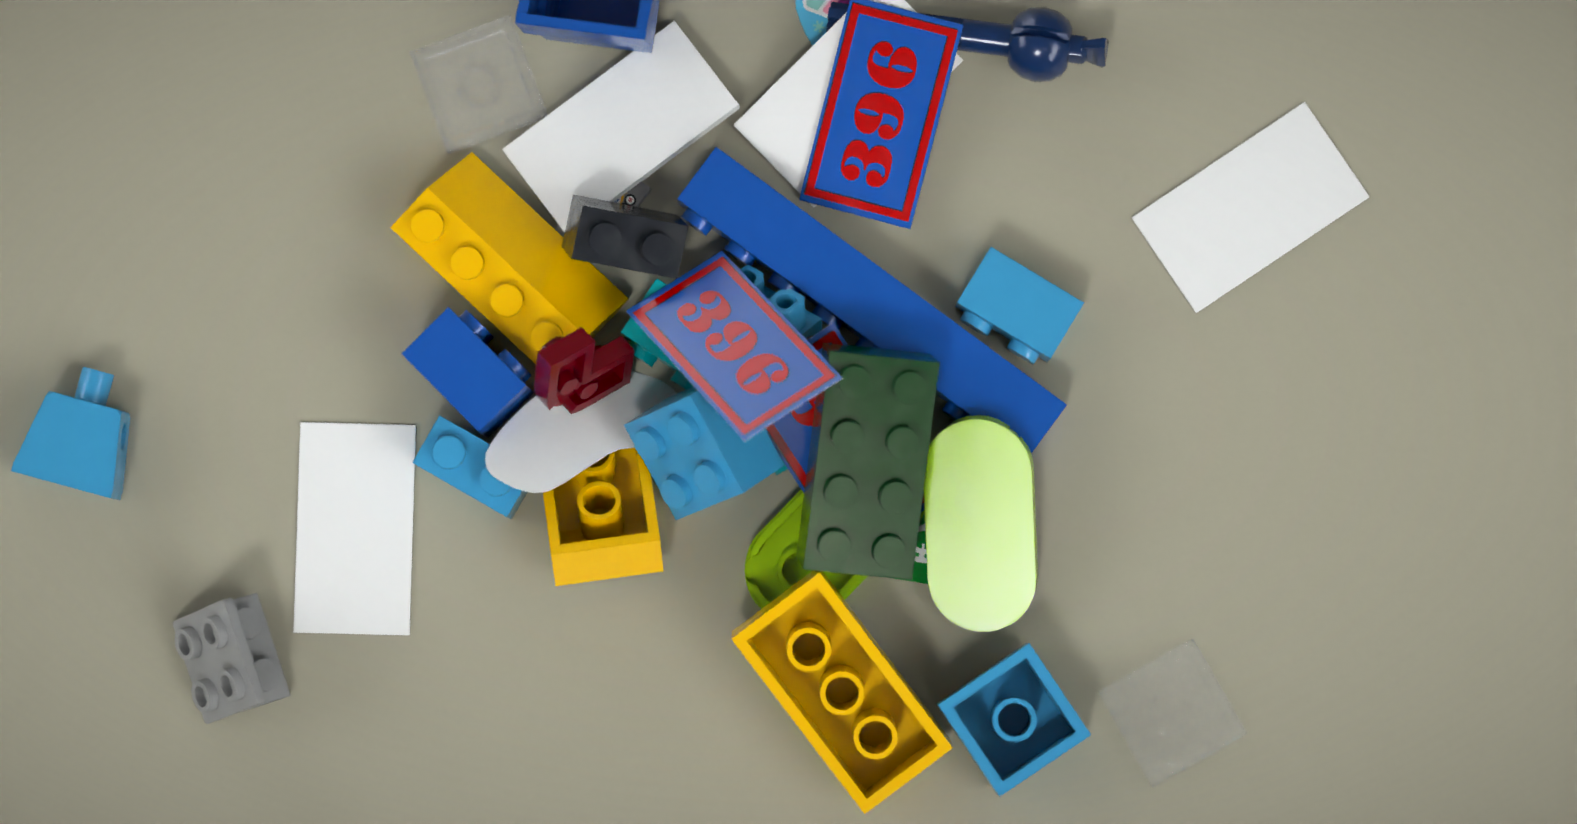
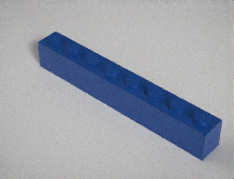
(860, 295)

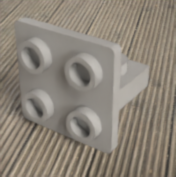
(230, 657)

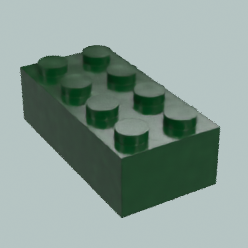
(868, 463)

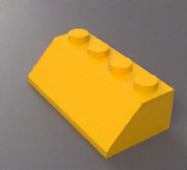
(506, 258)

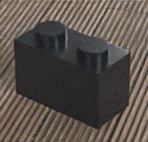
(624, 236)

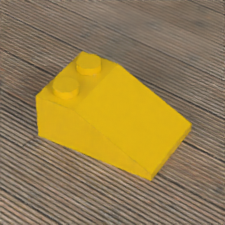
(604, 522)

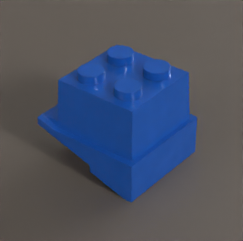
(592, 22)

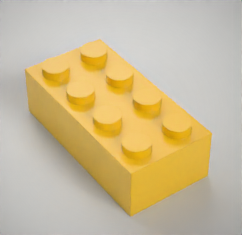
(841, 690)

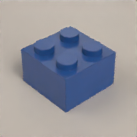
(467, 372)

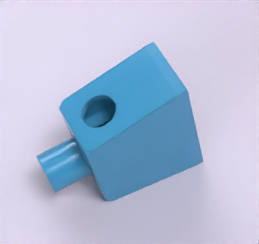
(78, 439)

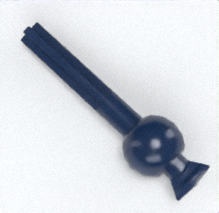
(1035, 43)

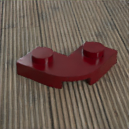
(578, 372)

